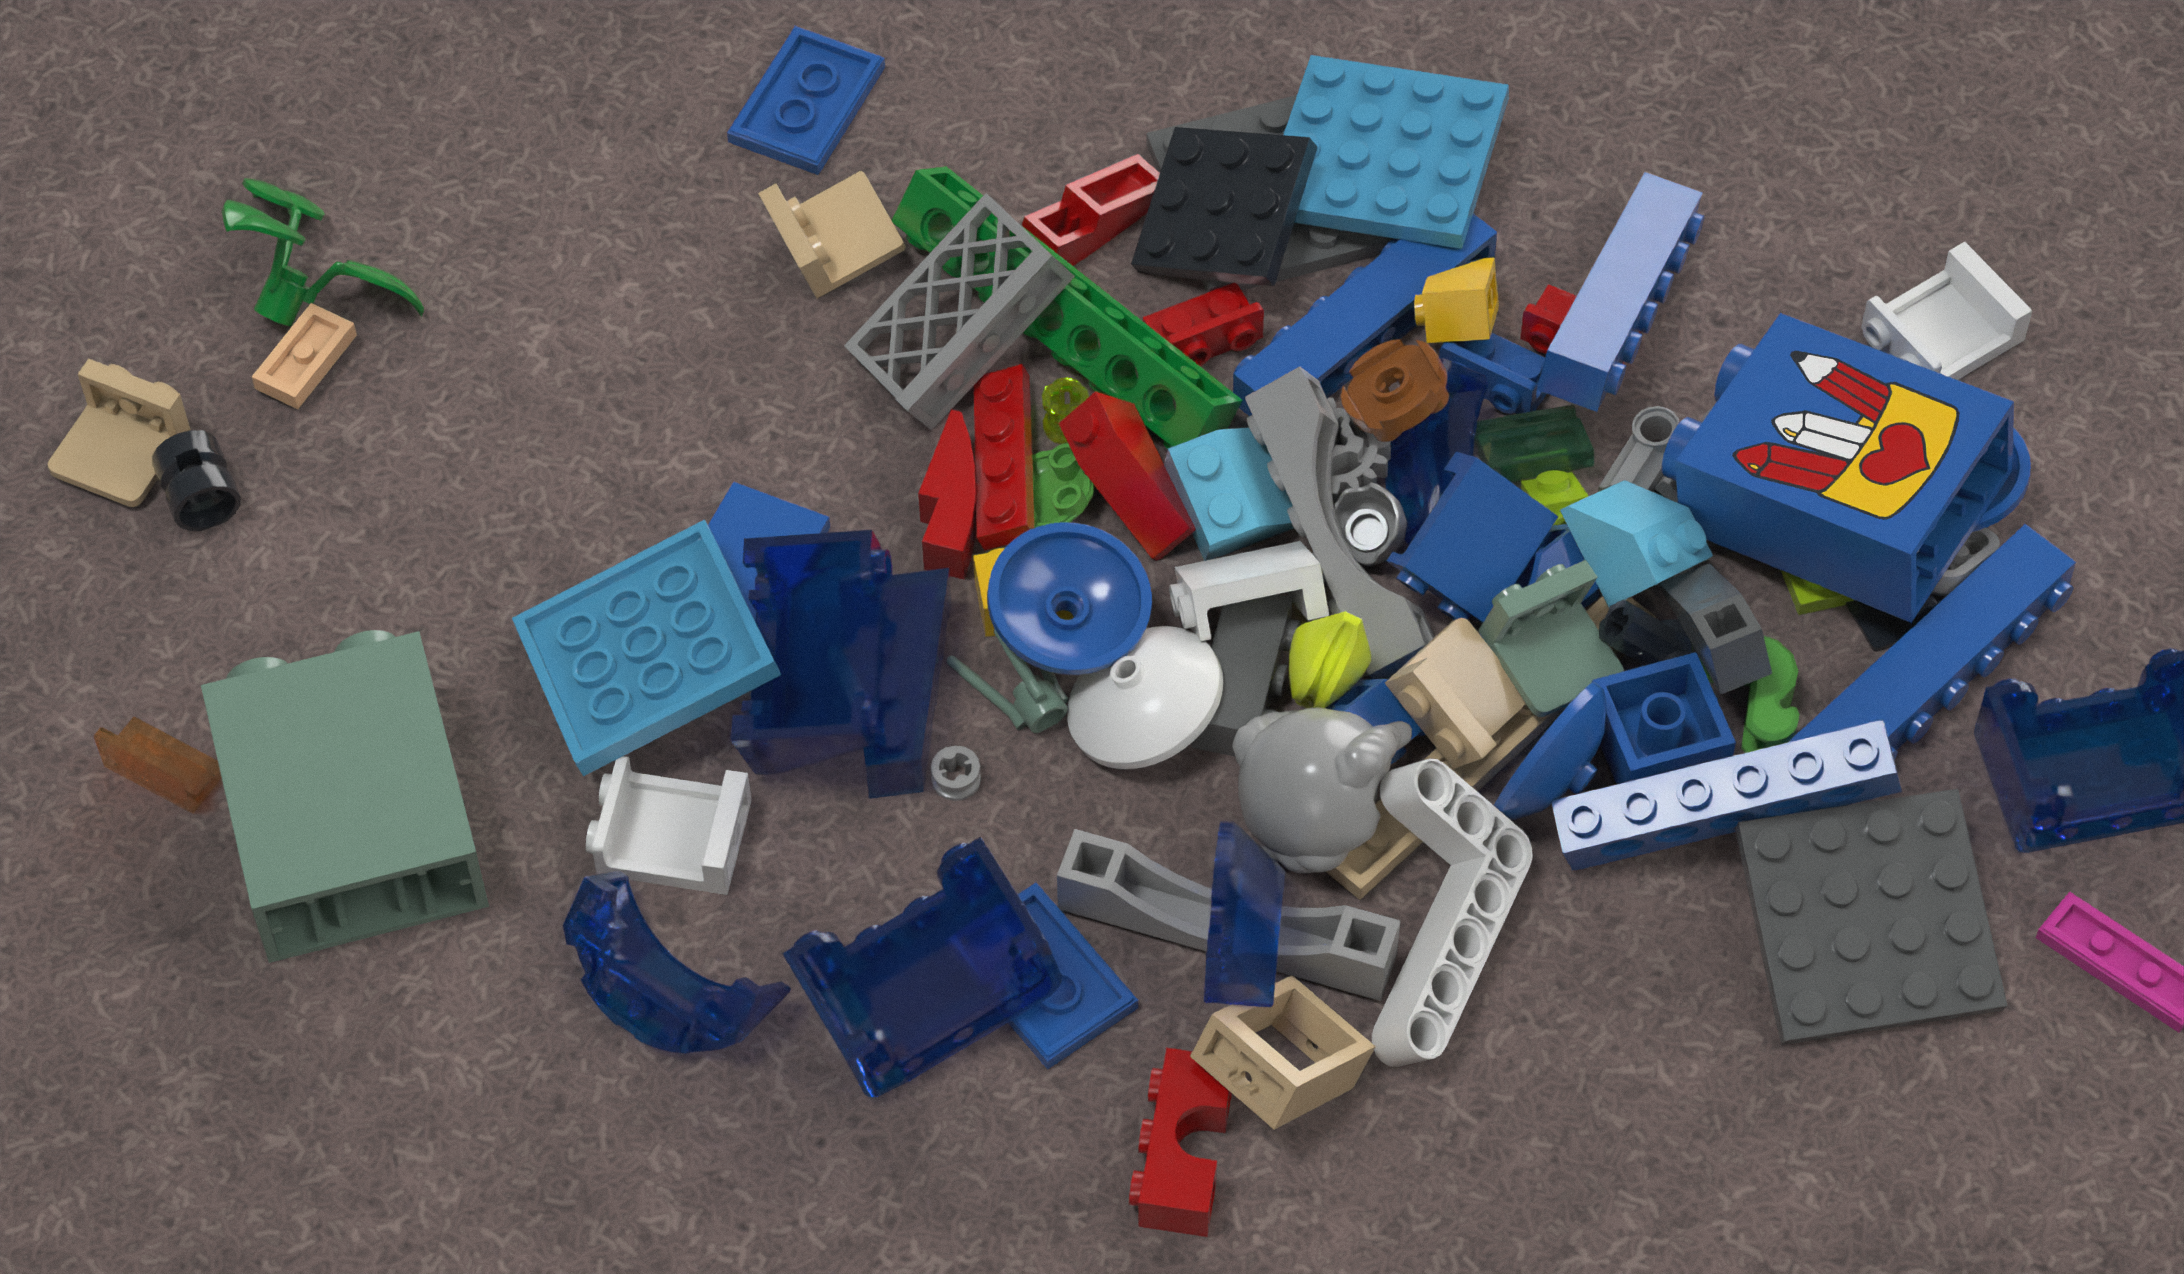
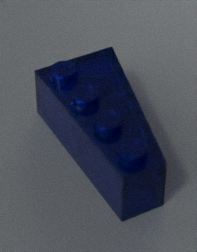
(910, 666)

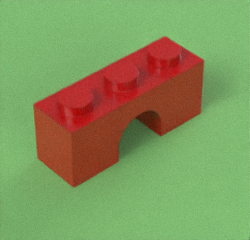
(1176, 1187)

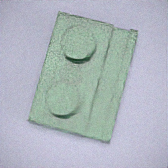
(1534, 443)

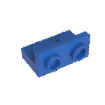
(1510, 370)

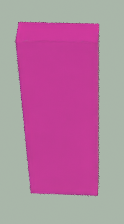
(2117, 958)

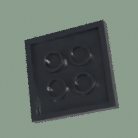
(1224, 206)

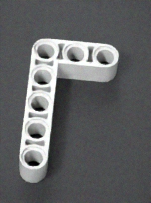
(1485, 874)

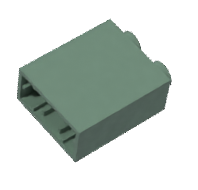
(343, 794)

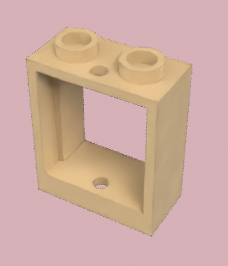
(1277, 1087)

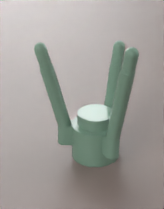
(1037, 701)

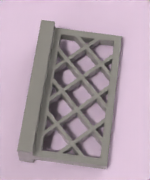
(980, 333)

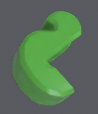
(1769, 710)

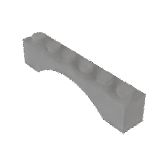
(1300, 436)
(1127, 889)

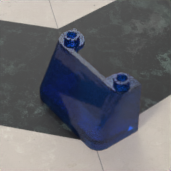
(823, 624)

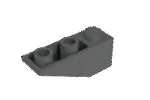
(1719, 627)

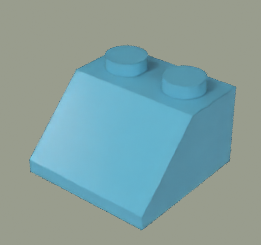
(1228, 491)
(1634, 538)

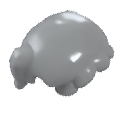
(1313, 782)

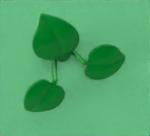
(286, 286)

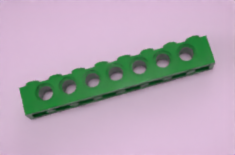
(1203, 404)

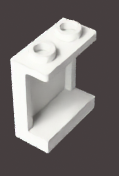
(1951, 318)
(1248, 577)
(669, 828)

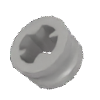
(948, 760)

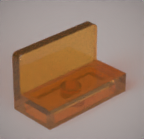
(159, 763)

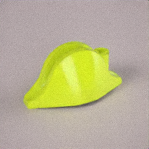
(1327, 659)

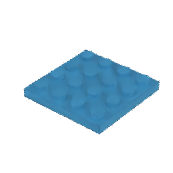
(1395, 149)
(645, 647)

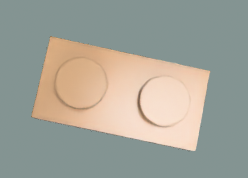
(304, 356)

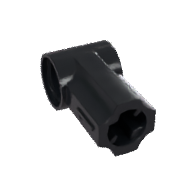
(1643, 635)

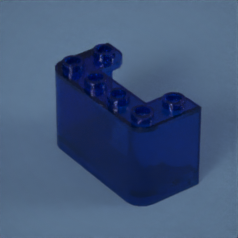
(2088, 761)
(928, 976)

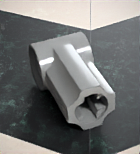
(1641, 458)

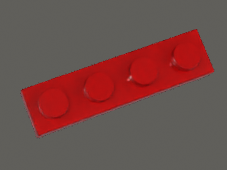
(1003, 456)

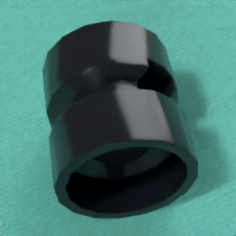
(196, 480)

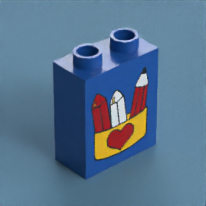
(1842, 464)

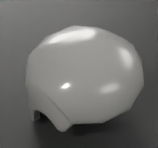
(1371, 523)

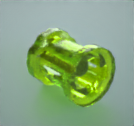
(1054, 403)

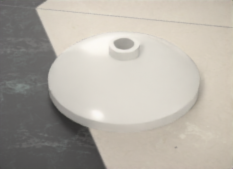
(1147, 701)

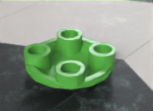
(1059, 486)

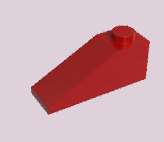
(1128, 471)

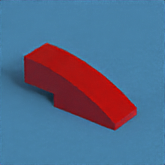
(1095, 209)
(949, 501)

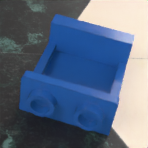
(1473, 540)

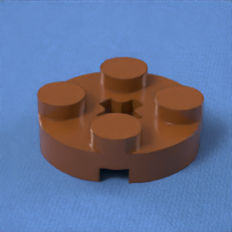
(1420, 390)

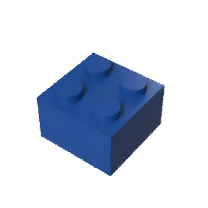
(1662, 719)

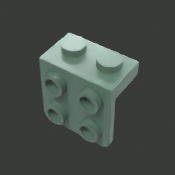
(1549, 638)

